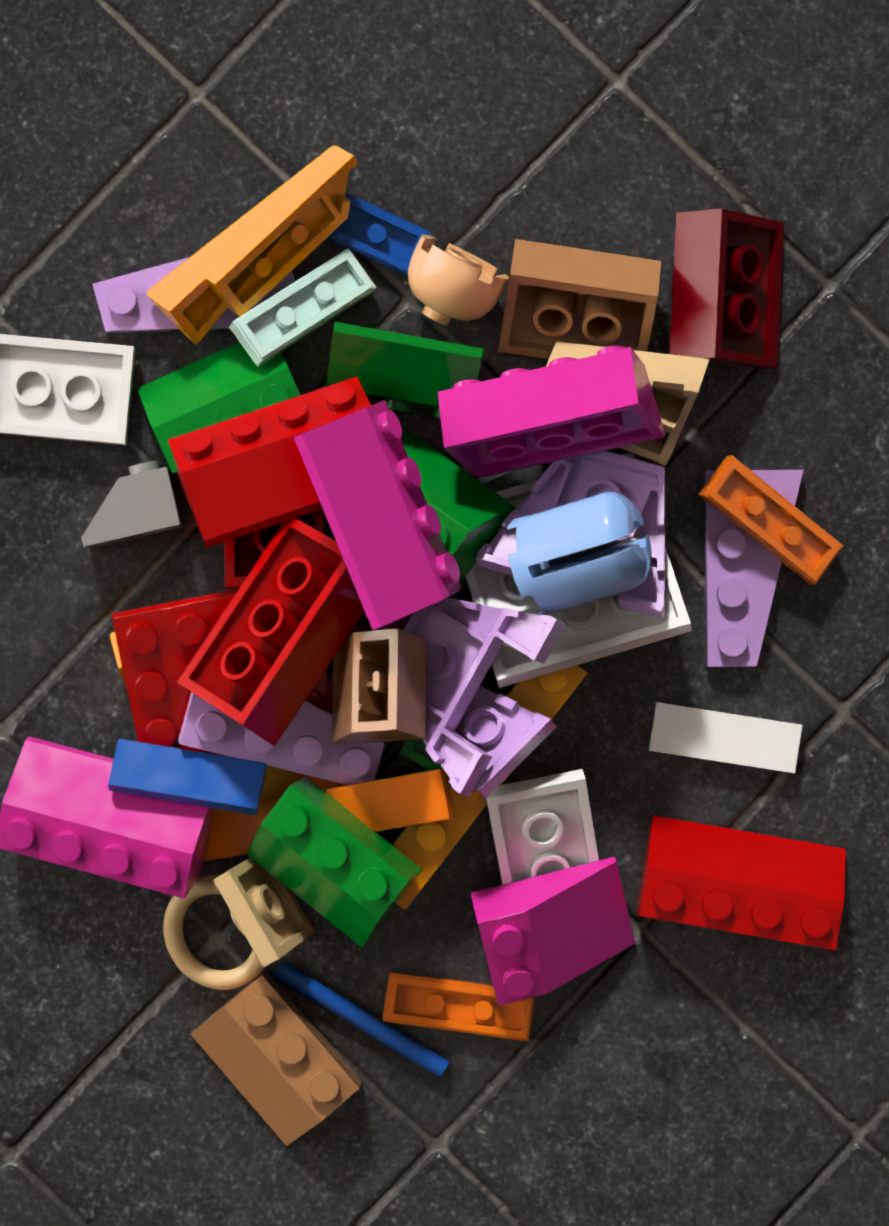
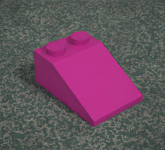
(551, 928)

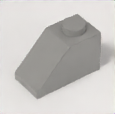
(136, 507)

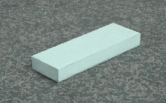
(302, 307)

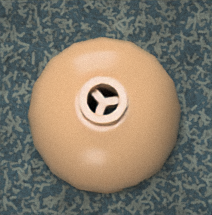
(453, 282)

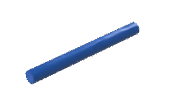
(360, 1018)

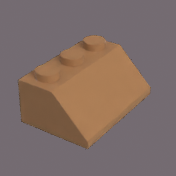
(577, 299)
(277, 1058)

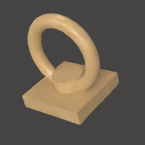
(261, 911)

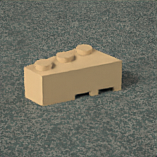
(674, 385)

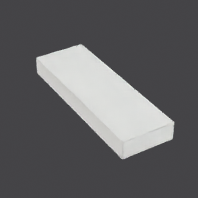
(725, 737)

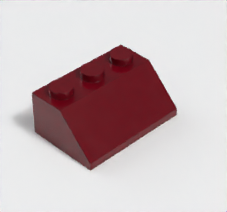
(727, 288)

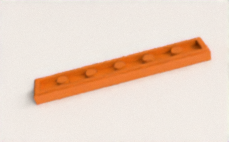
(377, 803)

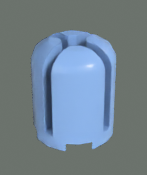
(587, 575)

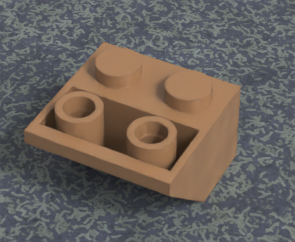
(379, 687)

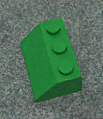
(399, 366)
(213, 392)
(465, 506)
(332, 860)

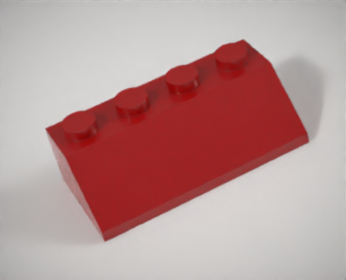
(249, 467)
(277, 632)
(742, 882)

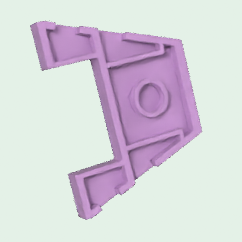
(586, 477)
(460, 650)

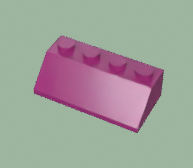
(550, 412)
(379, 514)
(67, 816)

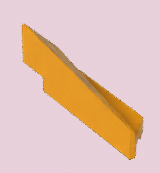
(257, 248)

